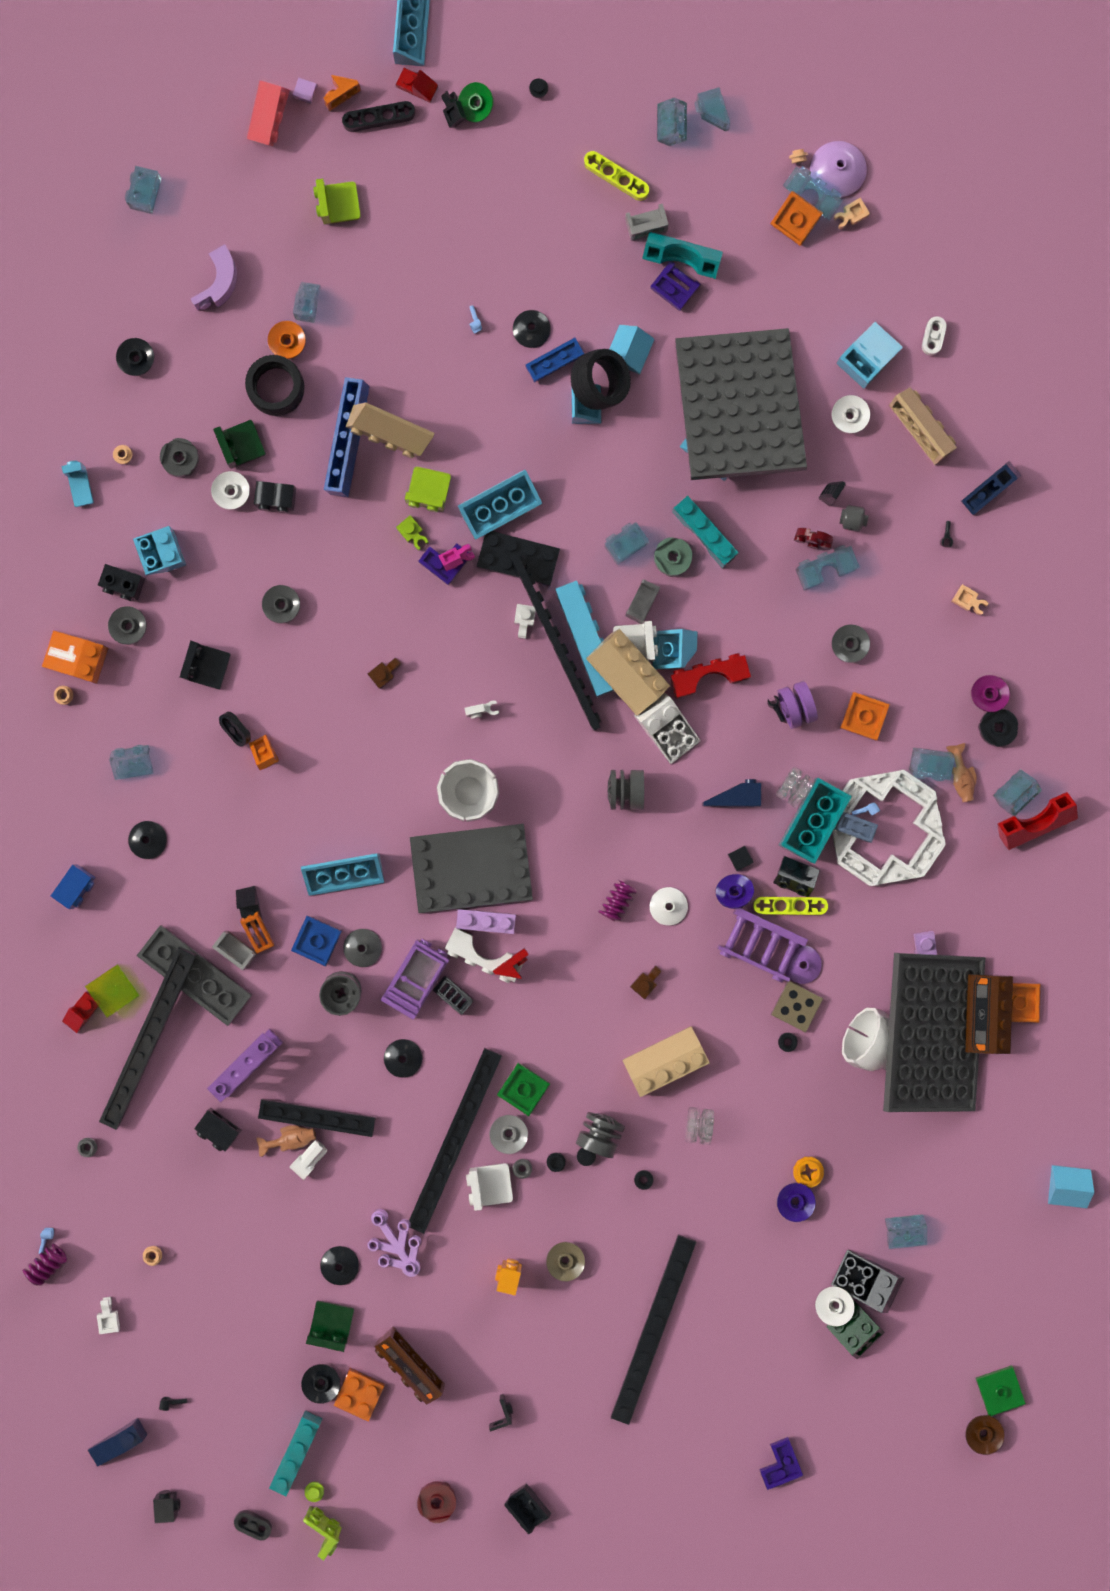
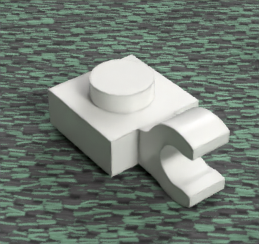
(524, 617)
(477, 710)
(107, 1320)

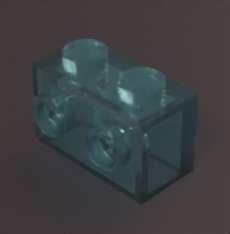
(672, 121)
(143, 189)
(626, 542)
(931, 764)
(1017, 792)

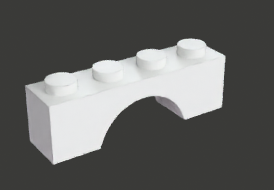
(462, 945)

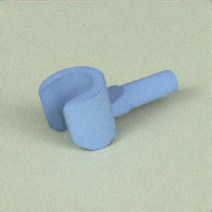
(476, 324)
(872, 808)
(47, 1233)

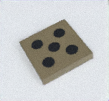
(796, 1006)

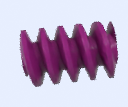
(618, 901)
(45, 1267)

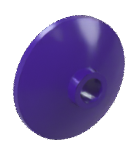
(734, 884)
(801, 1210)

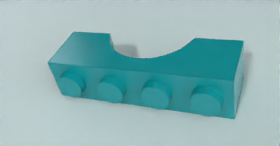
(700, 258)
(715, 542)
(295, 1453)

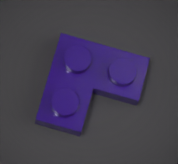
(431, 561)
(785, 1469)

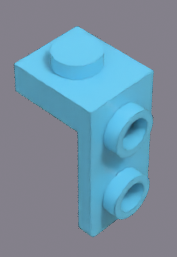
(78, 483)

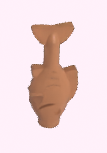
(963, 777)
(291, 1138)

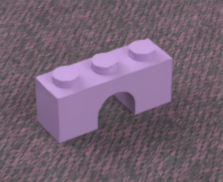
(486, 921)

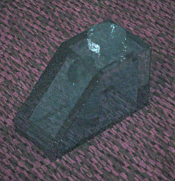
(712, 108)

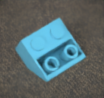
(159, 551)

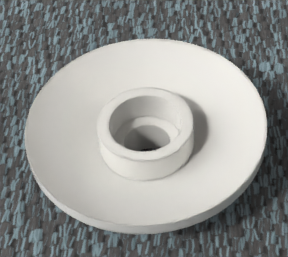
(855, 406)
(223, 484)
(665, 896)
(831, 1315)

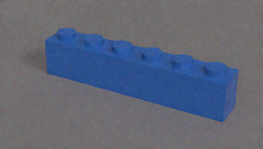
(344, 442)

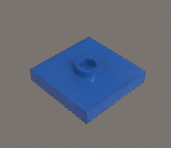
(316, 940)

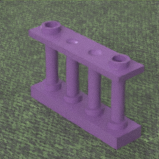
(777, 933)
(245, 1065)

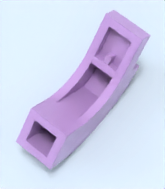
(224, 283)

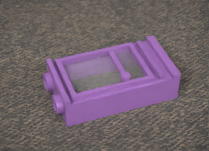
(415, 978)

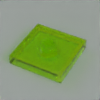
(112, 991)

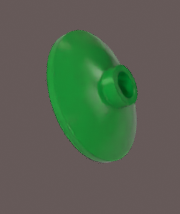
(470, 95)

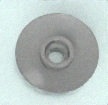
(507, 1144)

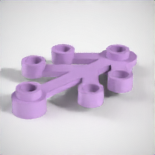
(396, 1245)

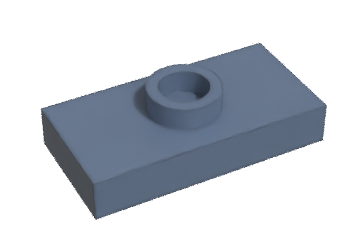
(856, 827)

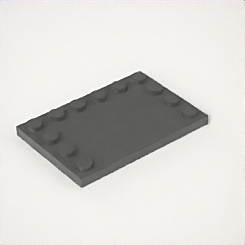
(471, 868)

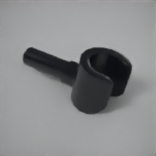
(947, 535)
(776, 708)
(166, 1401)

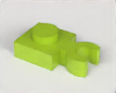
(410, 530)

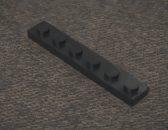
(316, 1117)

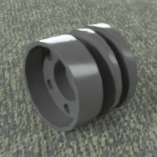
(626, 789)
(329, 995)
(600, 1134)

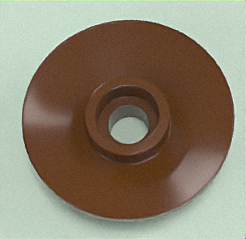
(990, 1441)

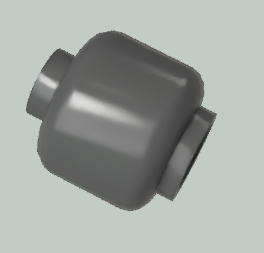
(853, 518)

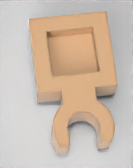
(854, 213)
(966, 599)

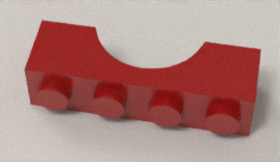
(733, 669)
(1057, 813)

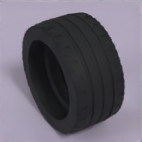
(260, 367)
(617, 374)

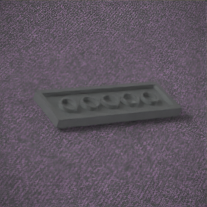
(204, 982)

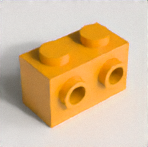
(508, 1276)

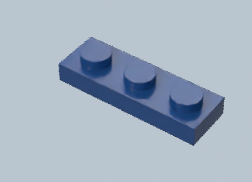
(554, 360)

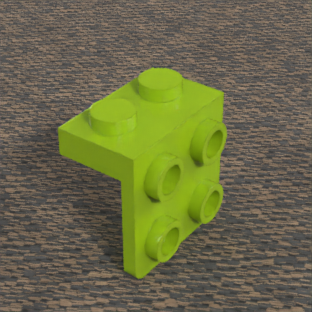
(337, 201)
(428, 489)
(326, 1527)

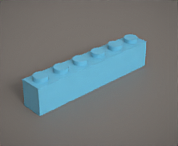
(583, 630)

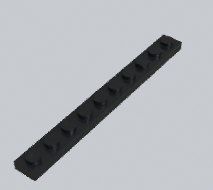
(553, 634)
(148, 1038)
(454, 1140)
(653, 1329)

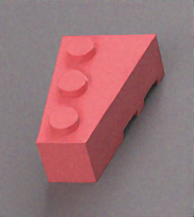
(267, 113)

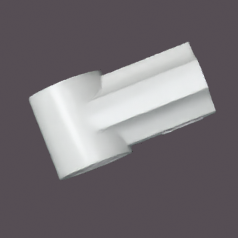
(305, 1163)

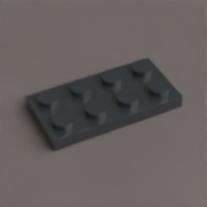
(498, 549)

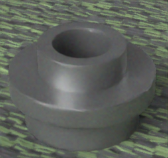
(81, 1147)
(518, 1173)

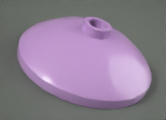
(842, 179)

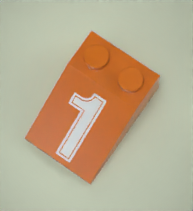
(75, 656)

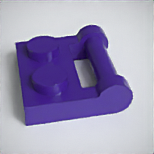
(671, 290)

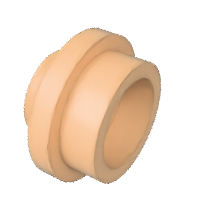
(798, 156)
(128, 454)
(57, 695)
(146, 1255)

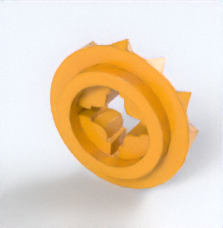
(816, 1175)

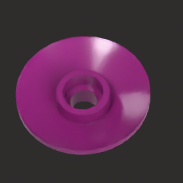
(994, 686)

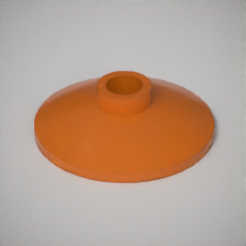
(283, 331)

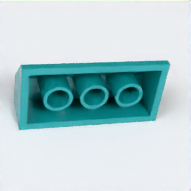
(815, 820)

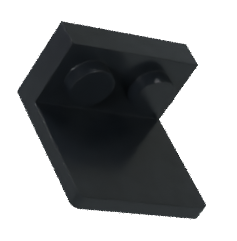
(205, 665)

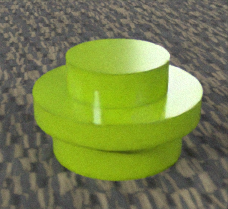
(314, 1491)

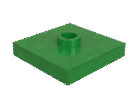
(523, 1089)
(1000, 1390)

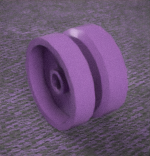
(797, 705)

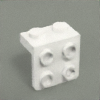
(642, 637)
(489, 1185)

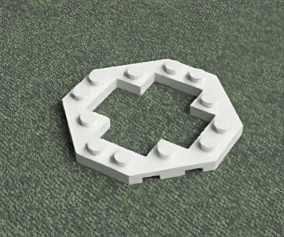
(927, 820)

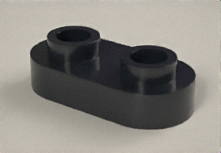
(234, 729)
(251, 1527)

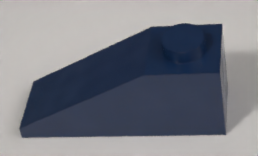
(991, 488)
(742, 795)
(118, 1442)

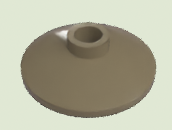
(565, 1271)

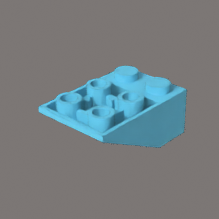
(869, 355)

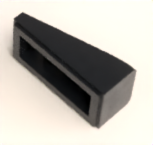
(831, 492)
(469, 1000)

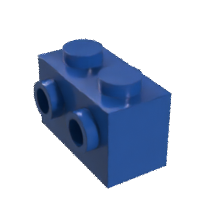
(73, 887)

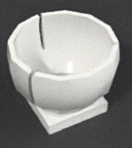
(468, 790)
(871, 1051)

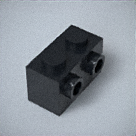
(121, 582)
(217, 1130)

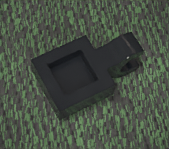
(454, 111)

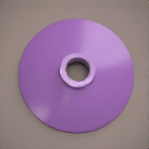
(812, 969)

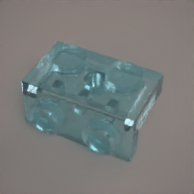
(131, 762)
(906, 1231)

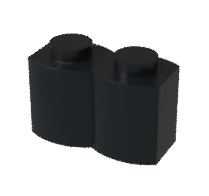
(274, 496)

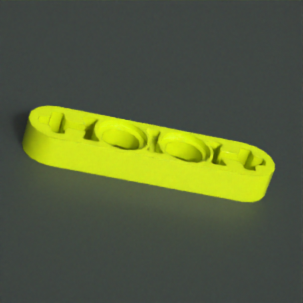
(617, 174)
(790, 905)

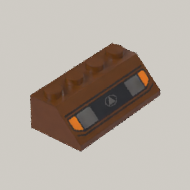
(989, 1014)
(409, 1366)

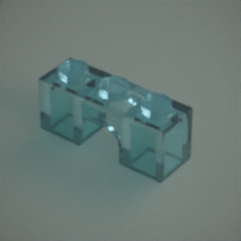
(828, 200)
(842, 560)

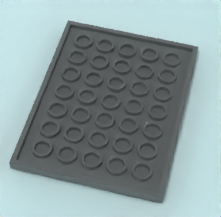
(740, 404)
(928, 1035)

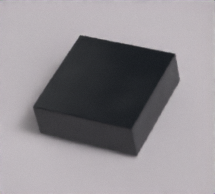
(740, 858)

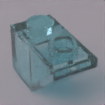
(306, 302)

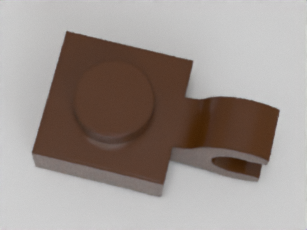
(383, 674)
(644, 983)

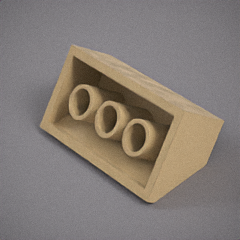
(922, 425)
(388, 429)
(628, 672)
(665, 1061)

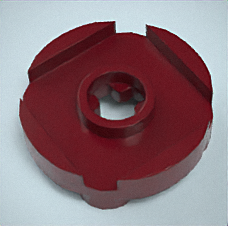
(814, 539)
(441, 1491)

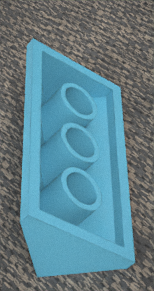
(411, 32)
(500, 504)
(343, 874)

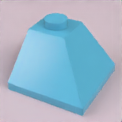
(674, 648)

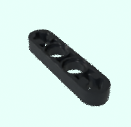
(378, 113)

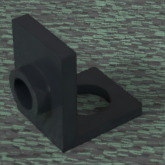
(507, 1409)

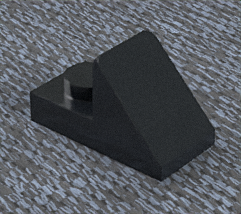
(248, 902)

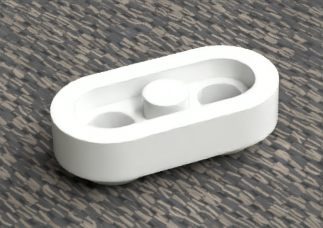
(934, 337)

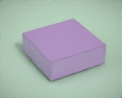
(304, 90)

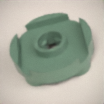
(669, 567)

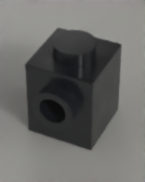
(166, 1506)

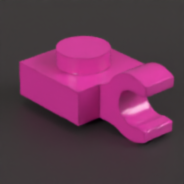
(454, 557)

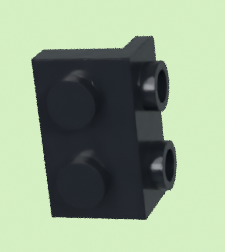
(796, 877)
(527, 1508)

